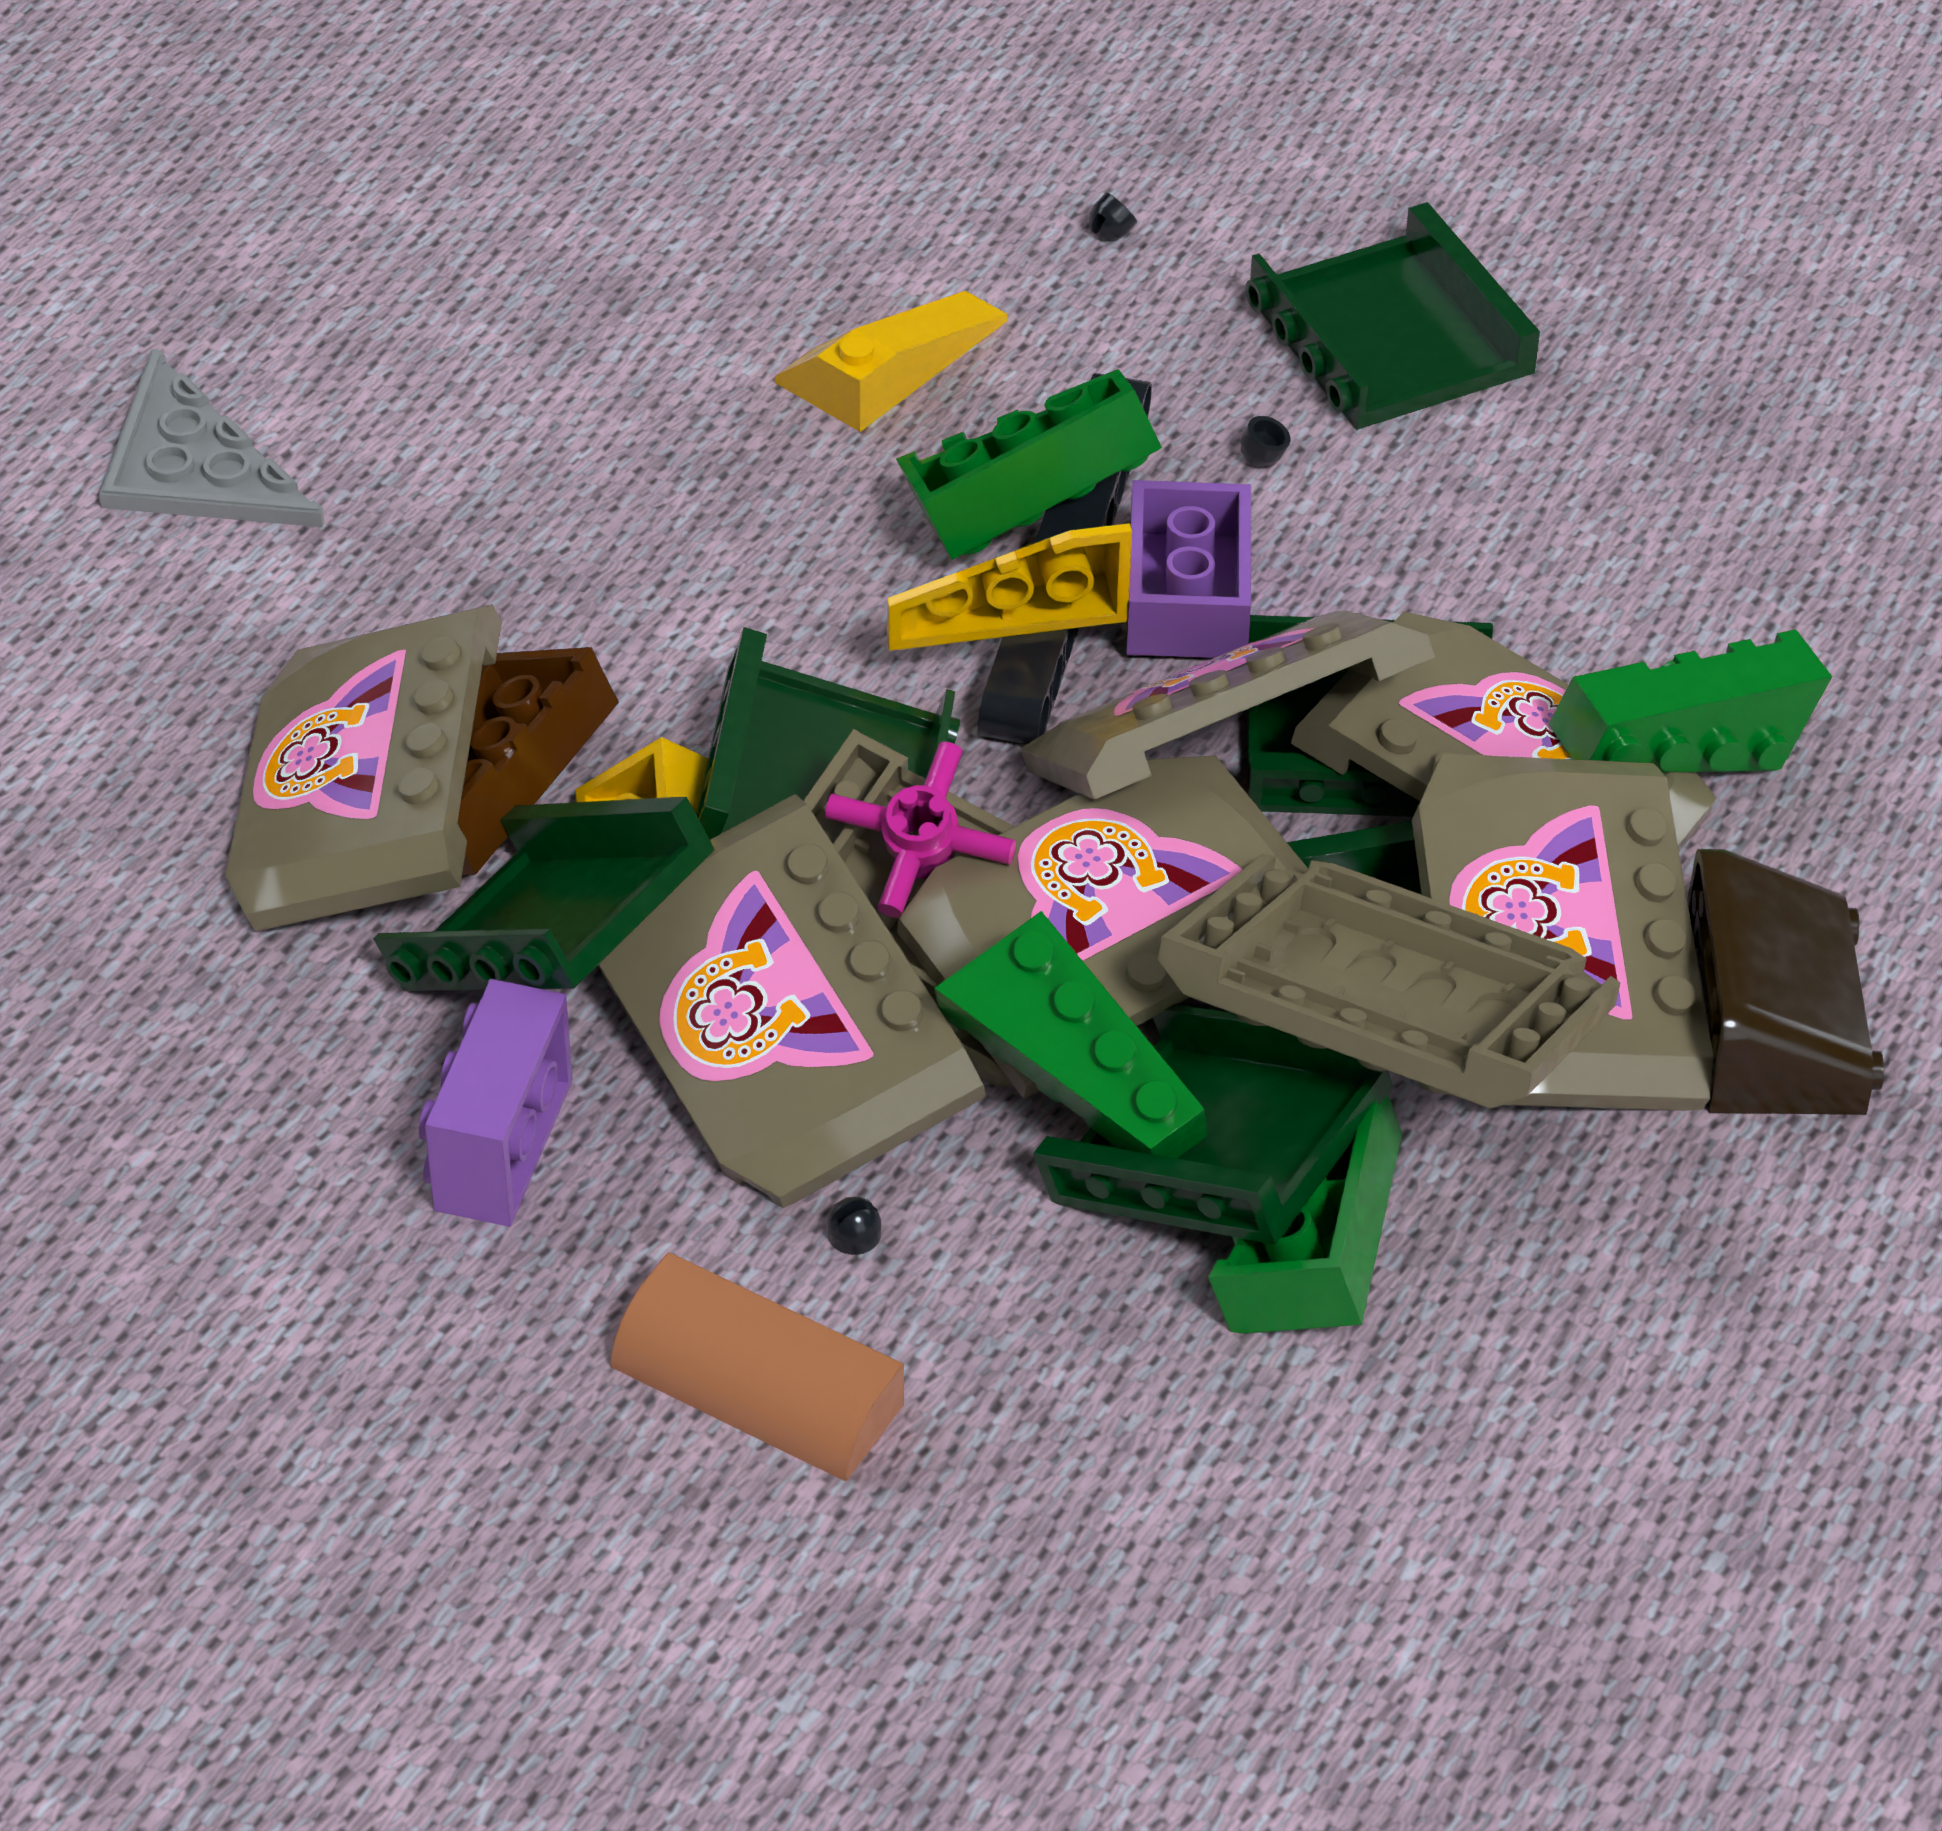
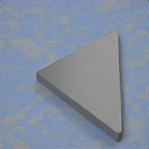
(193, 461)

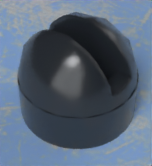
(1111, 218)
(1264, 441)
(854, 1225)

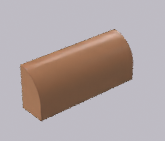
(758, 1366)

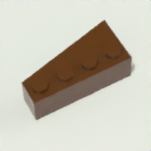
(525, 730)

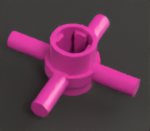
(939, 831)

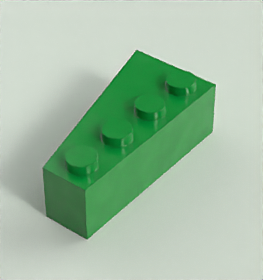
(1030, 462)
(1696, 711)
(1067, 1034)
(1328, 1253)

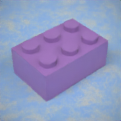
(1189, 568)
(497, 1102)

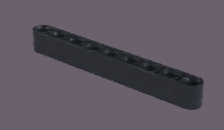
(1032, 665)

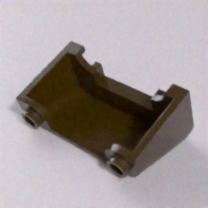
(1780, 991)

